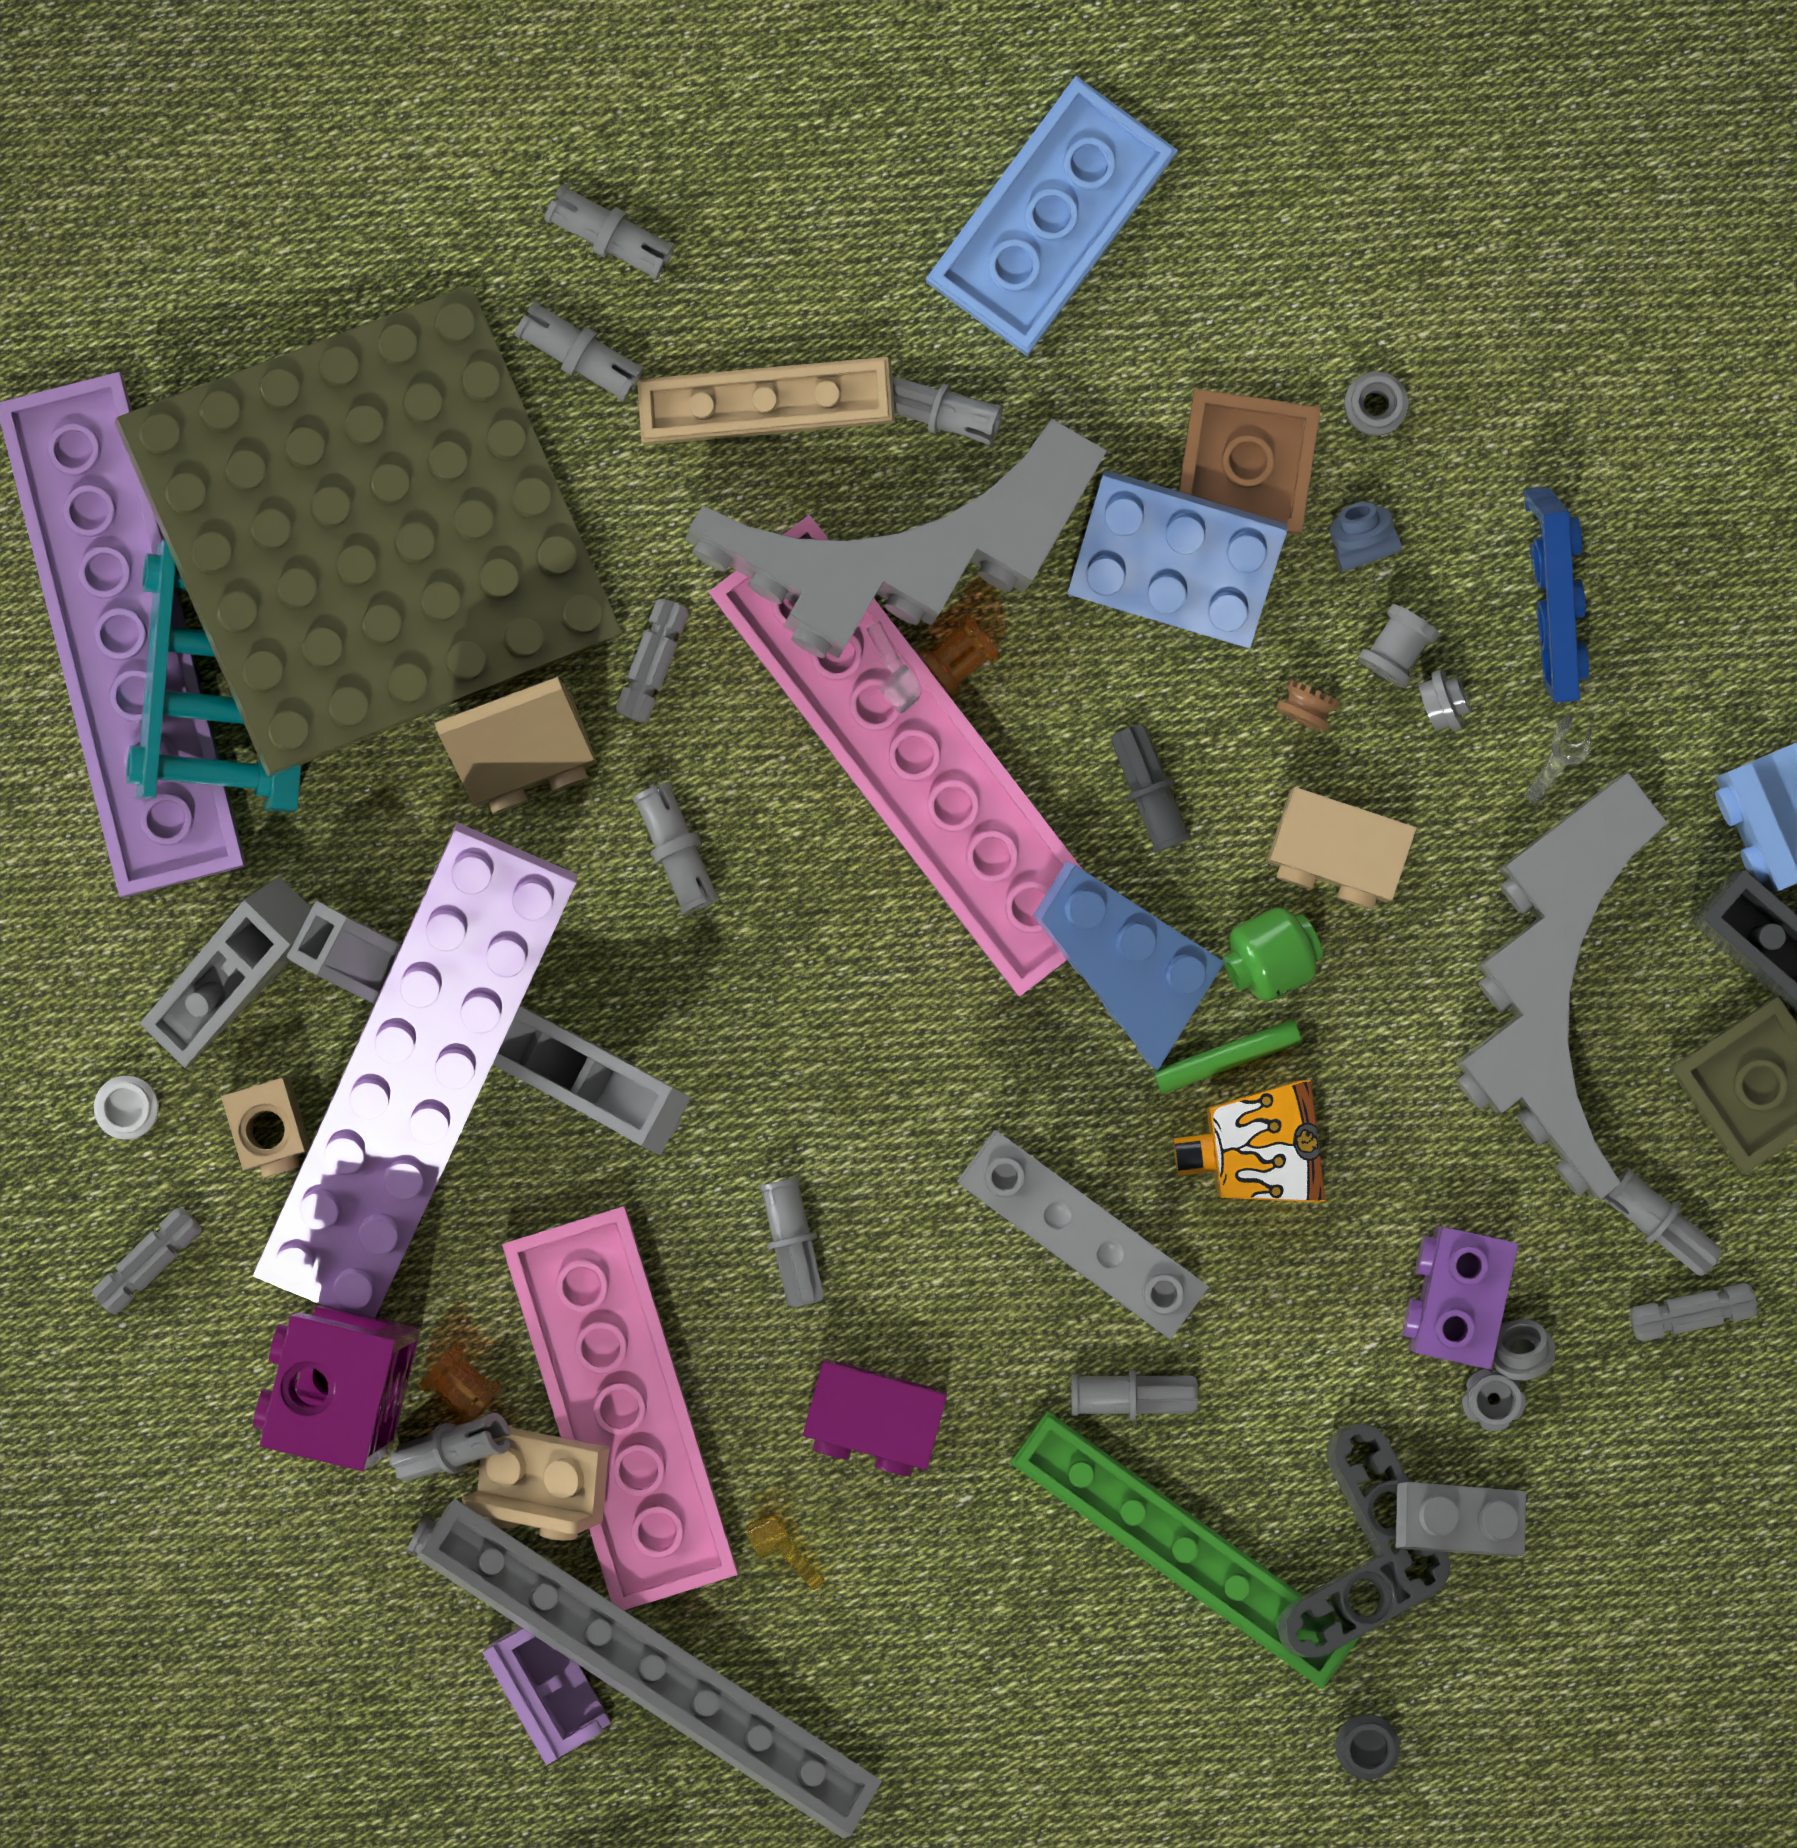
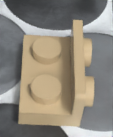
(543, 1485)

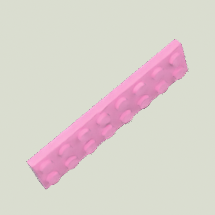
(921, 775)

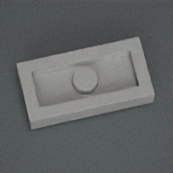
(1460, 1519)

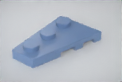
(1129, 958)

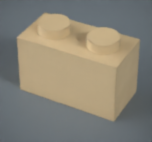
(1340, 847)

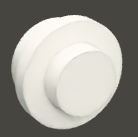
(126, 1107)

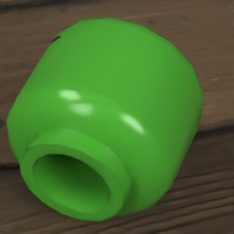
(1273, 954)

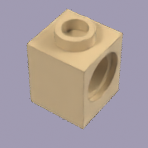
(243, 1109)

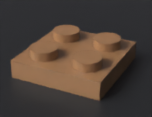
(1251, 454)

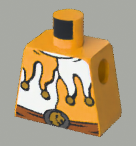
(1259, 1146)

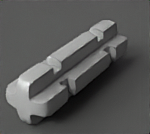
(652, 660)
(146, 1260)
(1693, 1312)

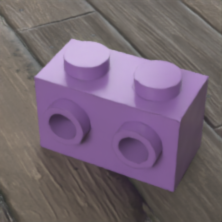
(1460, 1296)

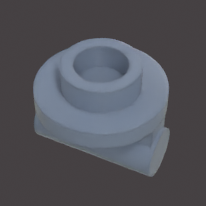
(1363, 535)

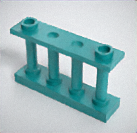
(144, 761)

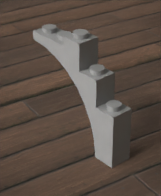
(916, 570)
(1532, 974)
(533, 1048)

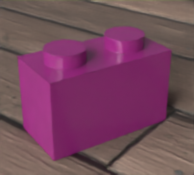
(874, 1416)

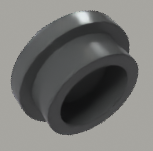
(1367, 1746)

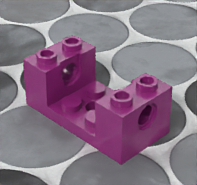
(367, 1381)

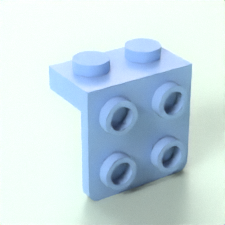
(1764, 808)

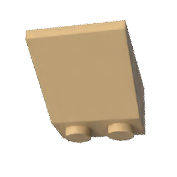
(518, 745)

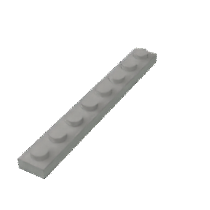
(649, 1669)

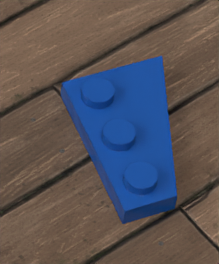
(1551, 558)

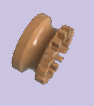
(1307, 708)

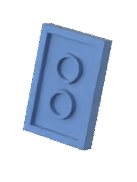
(1177, 559)

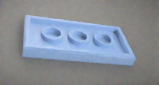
(1051, 216)

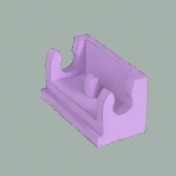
(547, 1693)

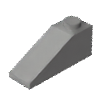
(228, 971)

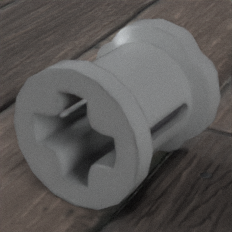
(1398, 645)

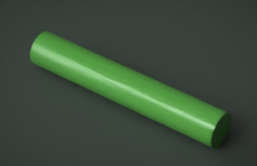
(1227, 1056)

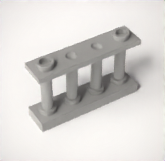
(1082, 1234)

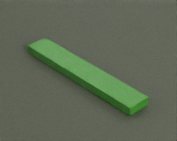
(1170, 1540)

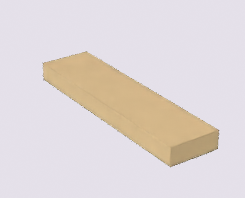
(766, 401)

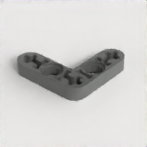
(1384, 1570)

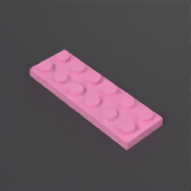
(620, 1390)

